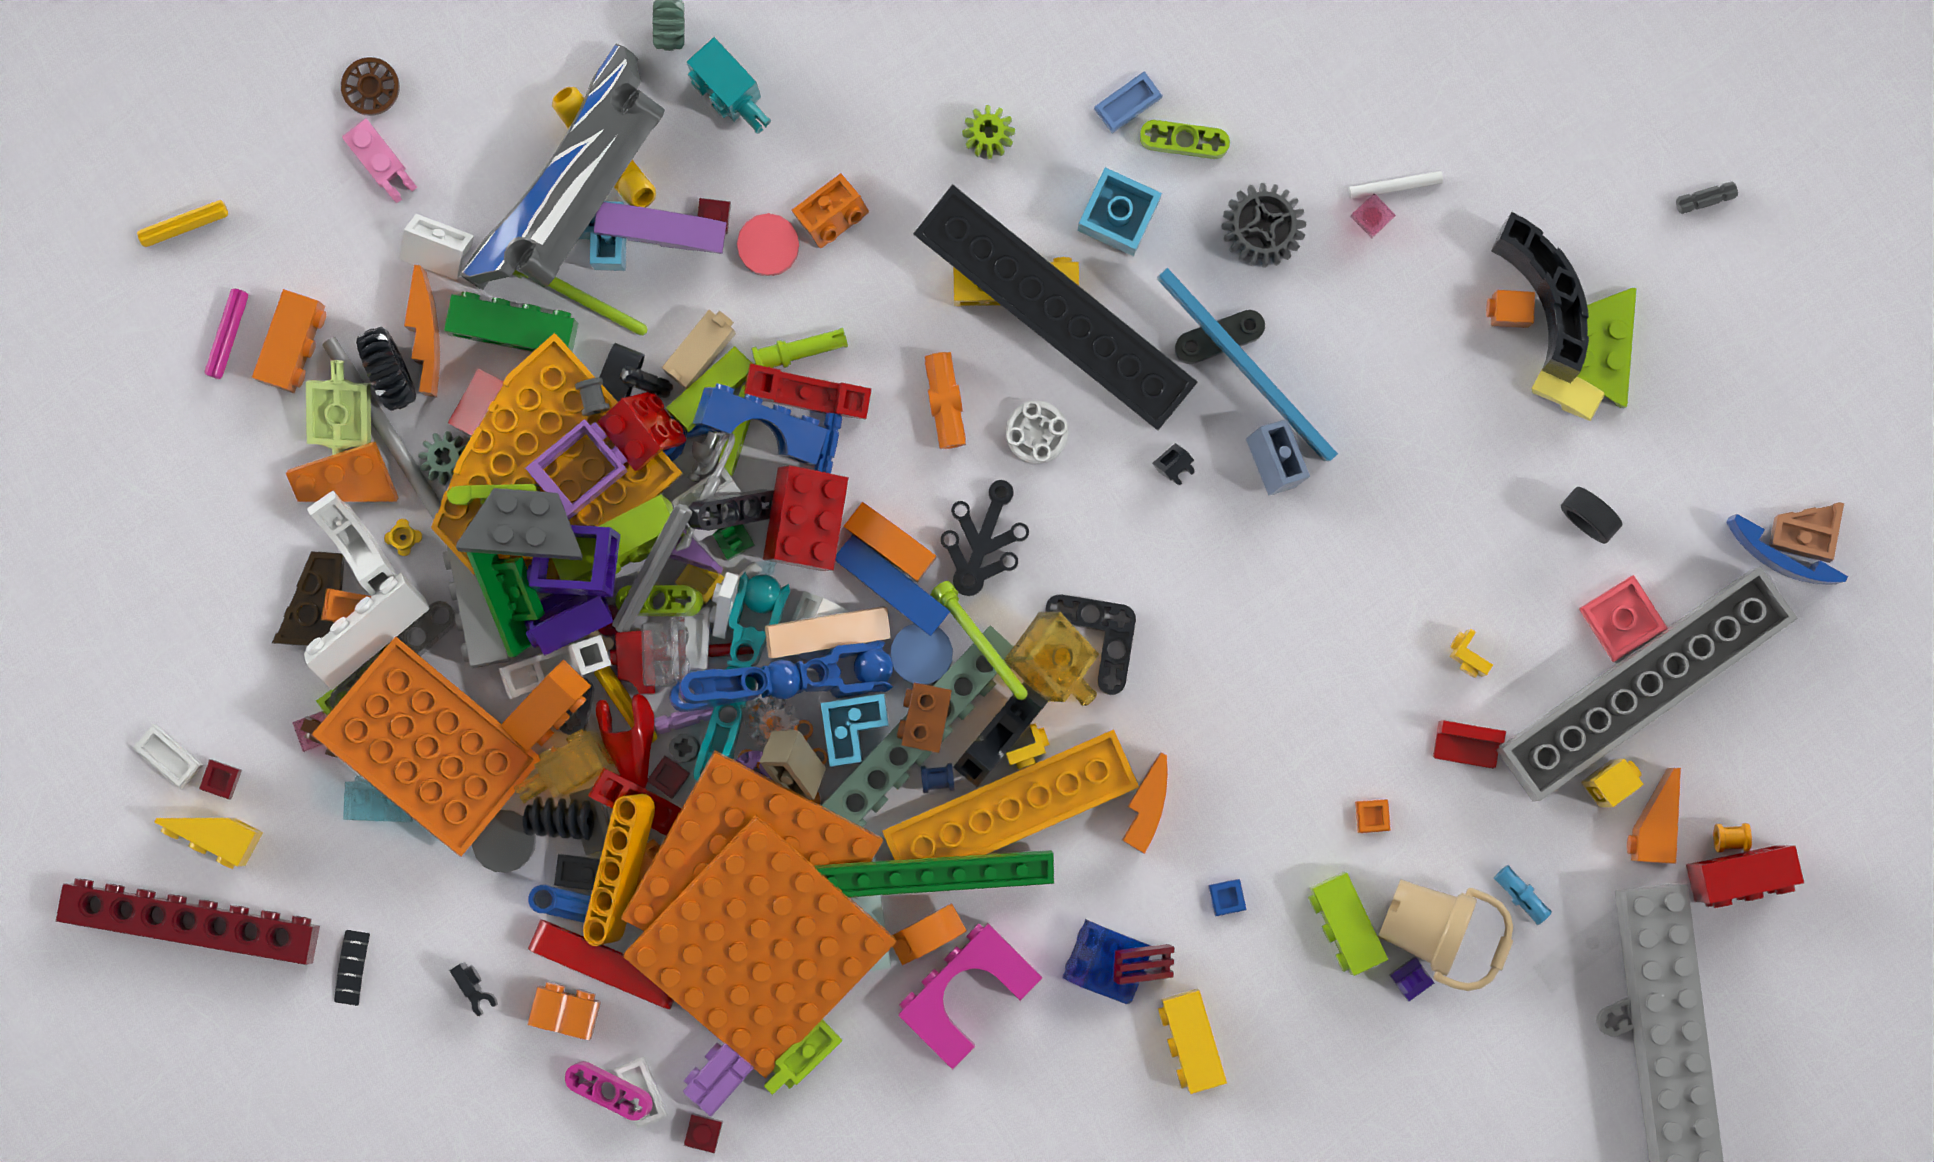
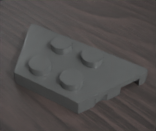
(521, 526)

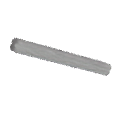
(652, 567)

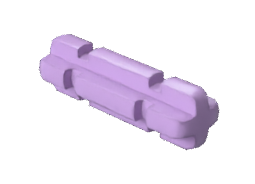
(681, 720)

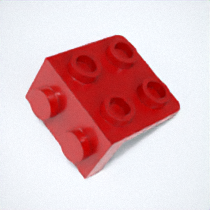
(641, 428)

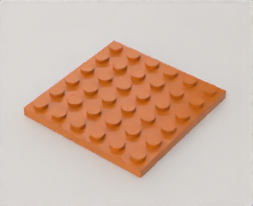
(718, 810)
(759, 946)

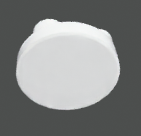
(1036, 432)

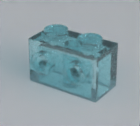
(368, 804)

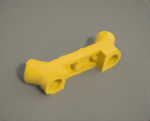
(633, 184)

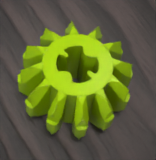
(997, 126)

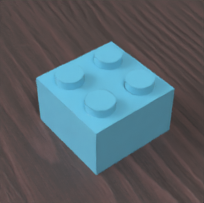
(1119, 211)

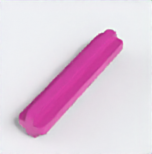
(226, 333)

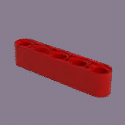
(595, 961)

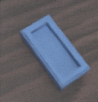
(1128, 102)

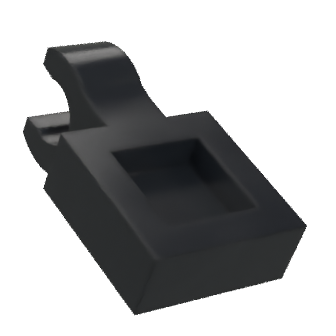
(468, 982)

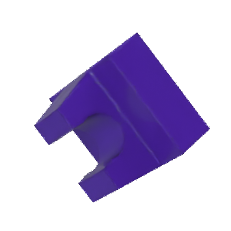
(1411, 979)

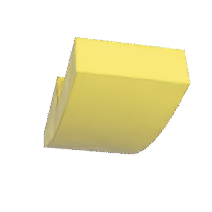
(1576, 398)

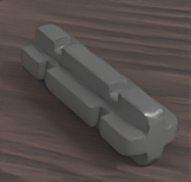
(1706, 197)

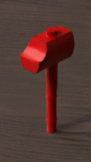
(630, 664)

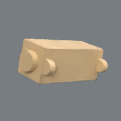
(700, 348)

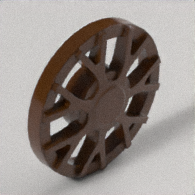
(370, 86)

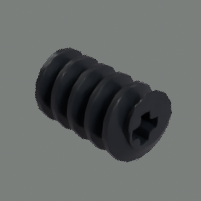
(558, 820)

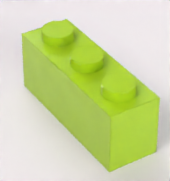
(1347, 924)

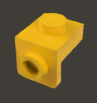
(701, 580)
(1471, 662)
(1025, 756)

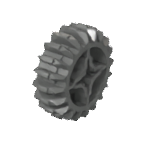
(1267, 237)

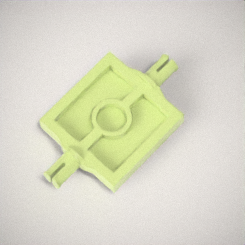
(338, 411)

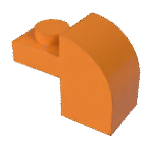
(928, 934)

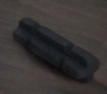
(646, 381)

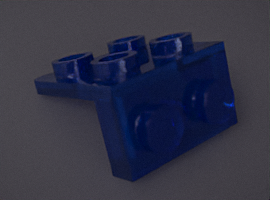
(1094, 959)

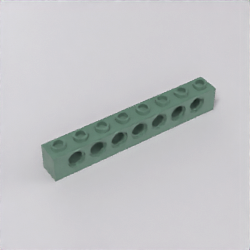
(880, 757)

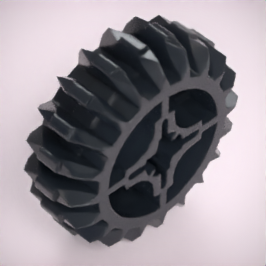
(386, 368)

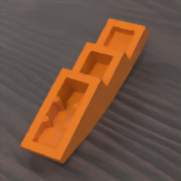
(422, 319)

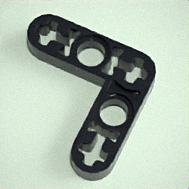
(1112, 633)

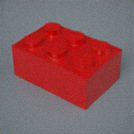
(805, 518)
(1745, 875)

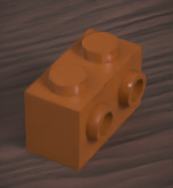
(925, 717)

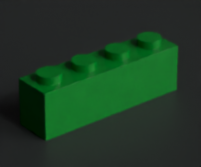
(507, 325)

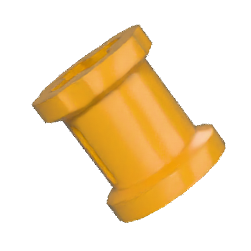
(1732, 837)

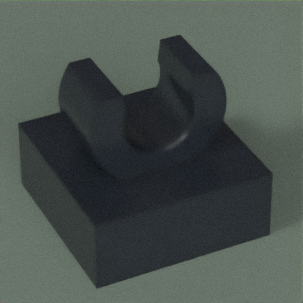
(1173, 462)

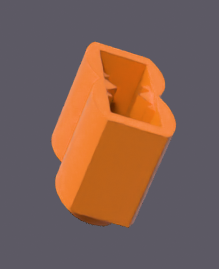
(564, 1011)

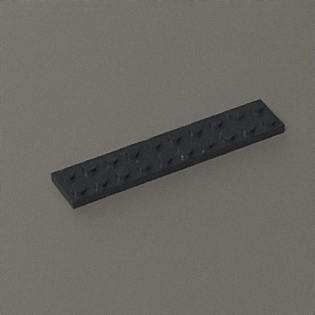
(1055, 307)

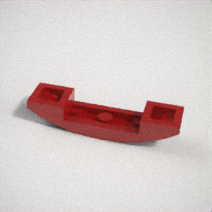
(807, 392)
(613, 786)

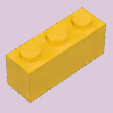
(1192, 1041)

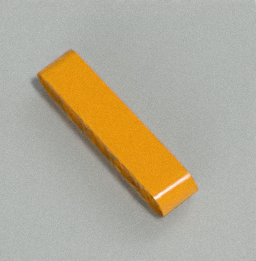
(628, 858)

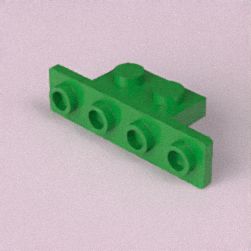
(508, 597)

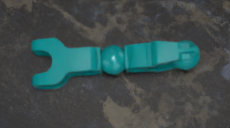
(761, 595)

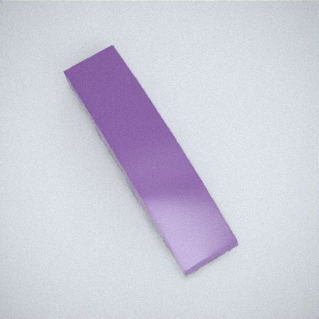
(660, 227)

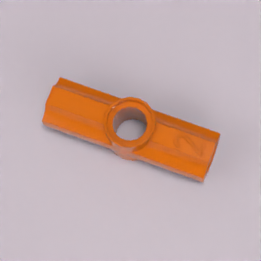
(945, 400)

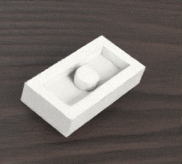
(724, 597)

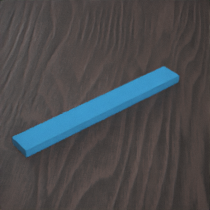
(1246, 365)

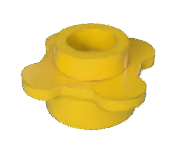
(394, 537)

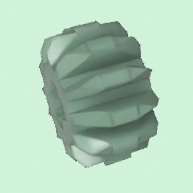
(668, 24)
(433, 456)

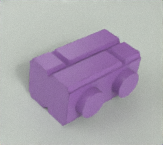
(717, 1078)

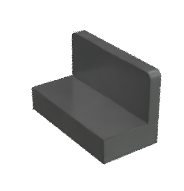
(601, 821)

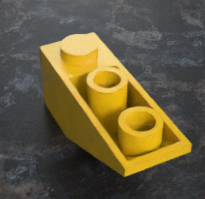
(225, 837)

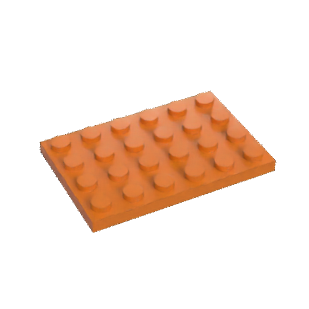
(426, 746)

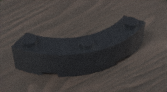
(1557, 289)

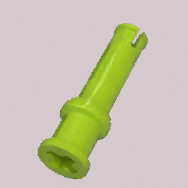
(783, 353)

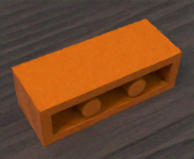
(289, 341)
(547, 706)

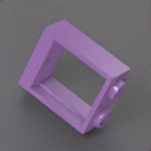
(597, 436)

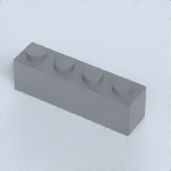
(481, 635)

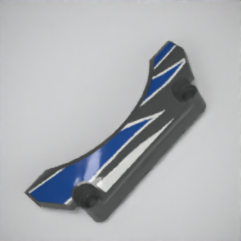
(575, 181)

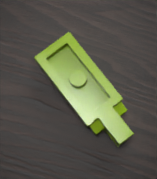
(803, 1057)

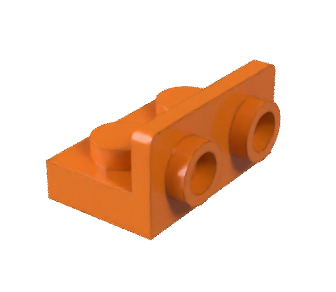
(830, 210)

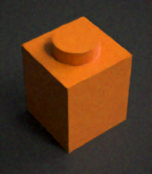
(1511, 308)

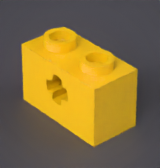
(1613, 782)

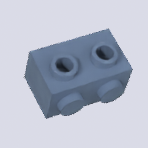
(1277, 457)

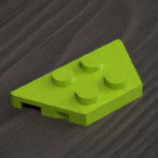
(1610, 345)

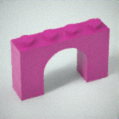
(926, 1010)

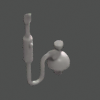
(706, 455)

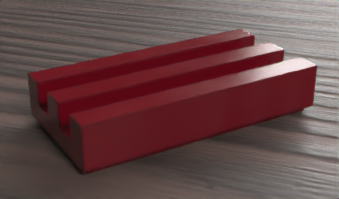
(1162, 973)

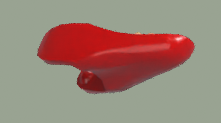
(629, 748)

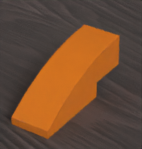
(890, 541)
(1149, 804)

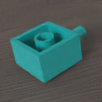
(727, 84)

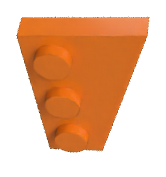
(351, 474)

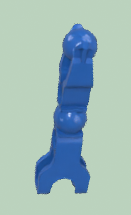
(785, 679)

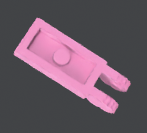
(377, 157)

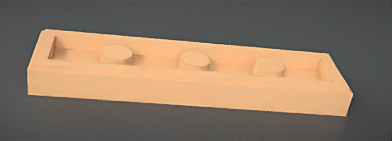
(827, 632)

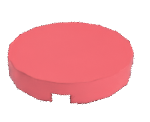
(768, 244)

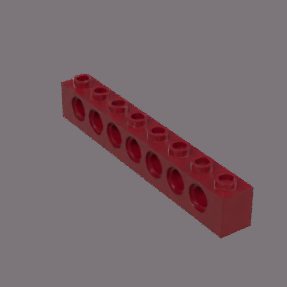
(76, 910)

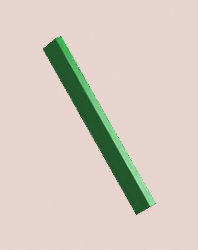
(941, 873)

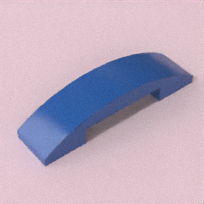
(1748, 536)

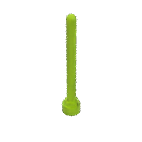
(594, 304)
(948, 596)

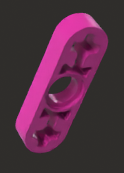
(625, 1108)

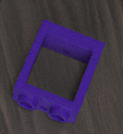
(603, 567)
(567, 620)

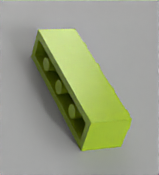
(637, 532)

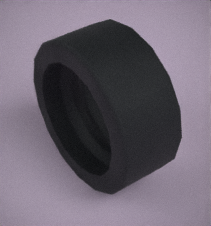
(1591, 515)

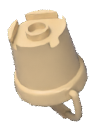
(1434, 925)

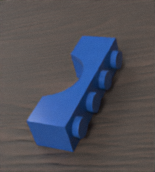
(795, 437)

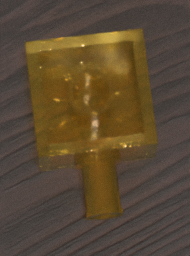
(1054, 659)
(567, 767)

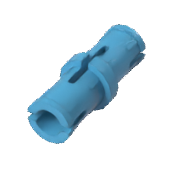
(1522, 895)

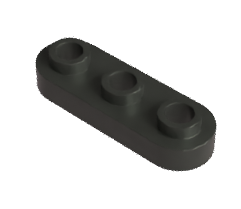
(1208, 348)

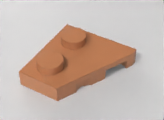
(1808, 532)

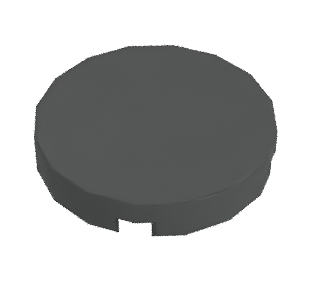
(504, 843)

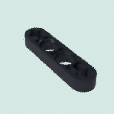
(735, 513)

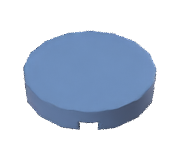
(919, 656)

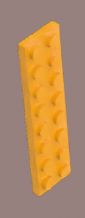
(1017, 803)

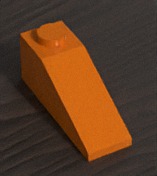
(1657, 827)

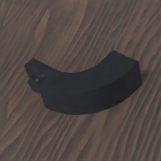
(999, 736)

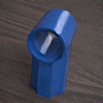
(564, 903)

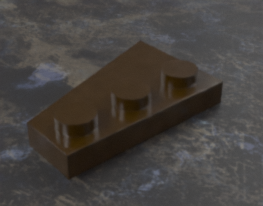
(303, 616)

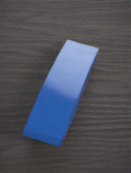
(891, 585)

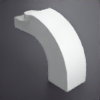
(353, 541)
(527, 674)

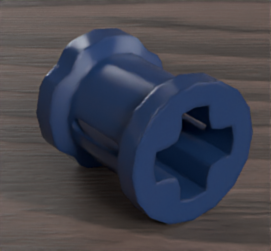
(937, 778)

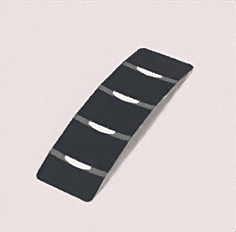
(351, 967)

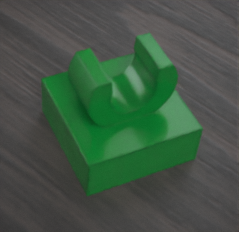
(733, 540)

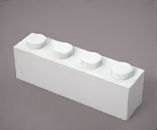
(365, 630)

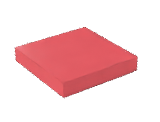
(1623, 618)

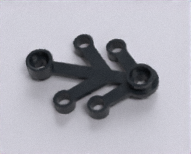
(982, 543)

